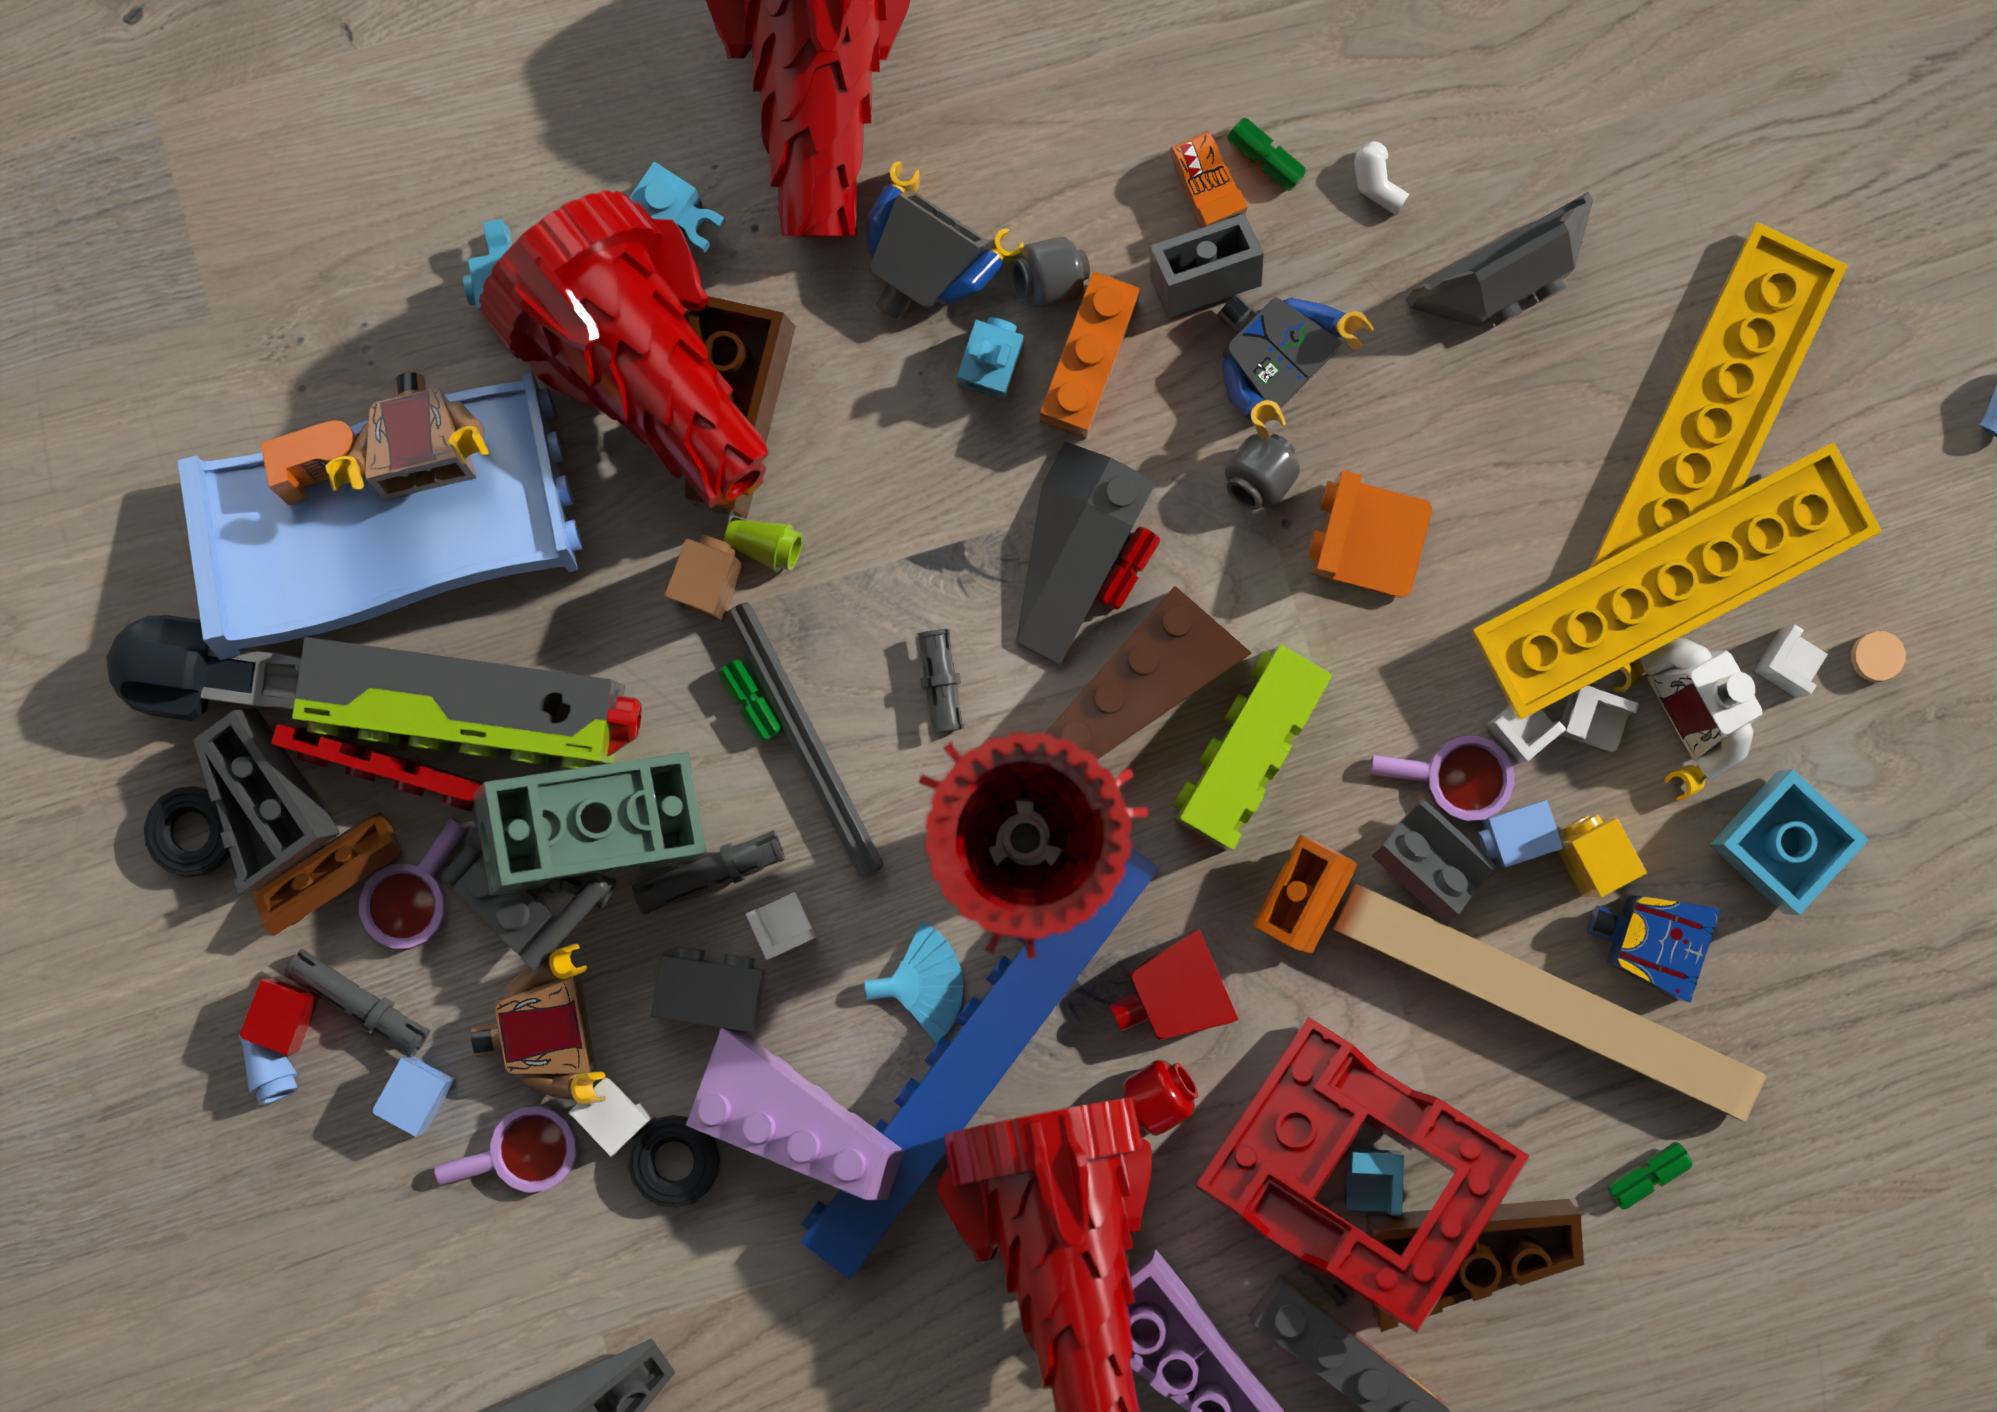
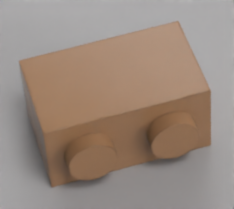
(705, 577)

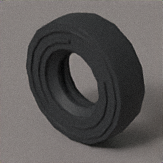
(160, 839)
(651, 1183)

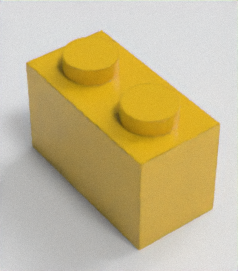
(1599, 856)

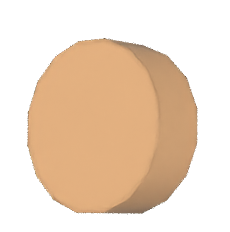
(1878, 656)

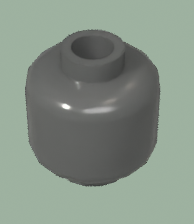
(1050, 272)
(1262, 471)

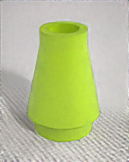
(766, 542)

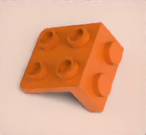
(1369, 536)

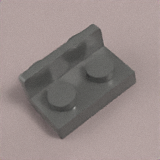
(1434, 861)

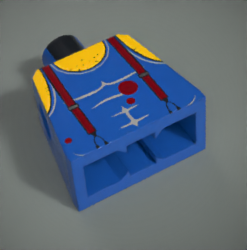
(1658, 941)

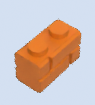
(1305, 894)

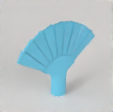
(925, 982)

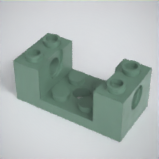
(536, 832)

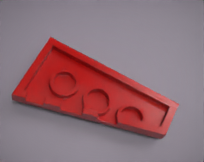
(368, 762)

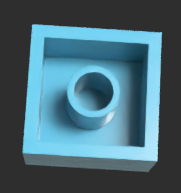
(1789, 842)

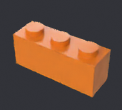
(1089, 354)

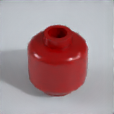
(1161, 1096)

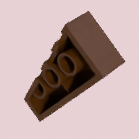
(751, 354)
(1150, 674)
(1515, 1247)

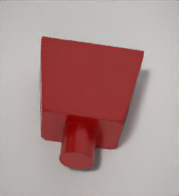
(1176, 991)

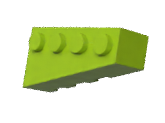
(1252, 746)

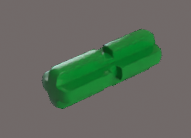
(1275, 161)
(754, 709)
(1660, 1170)

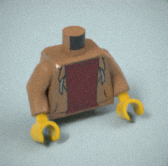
(411, 443)
(545, 1030)

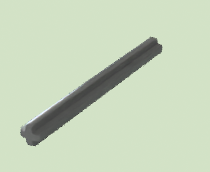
(804, 739)

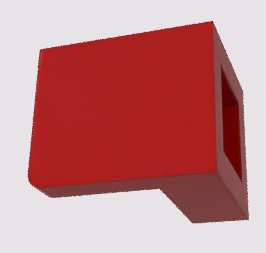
(279, 1016)

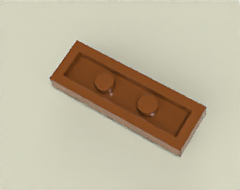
(327, 874)

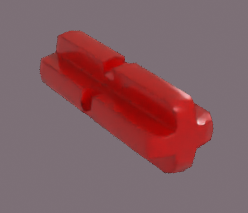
(1133, 559)

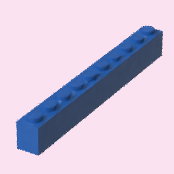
(968, 1071)

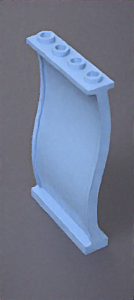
(349, 555)

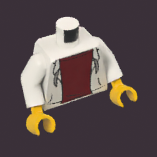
(1706, 703)

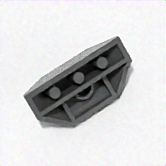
(1510, 271)

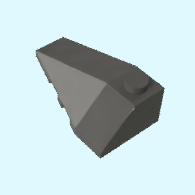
(613, 1385)

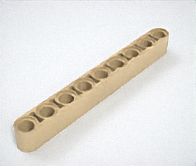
(1549, 1002)

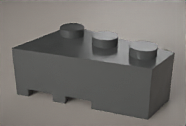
(261, 798)

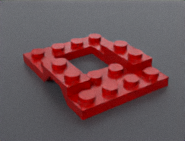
(1300, 1133)

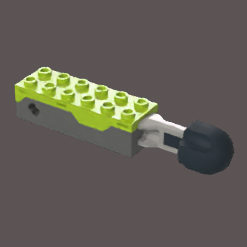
(383, 692)

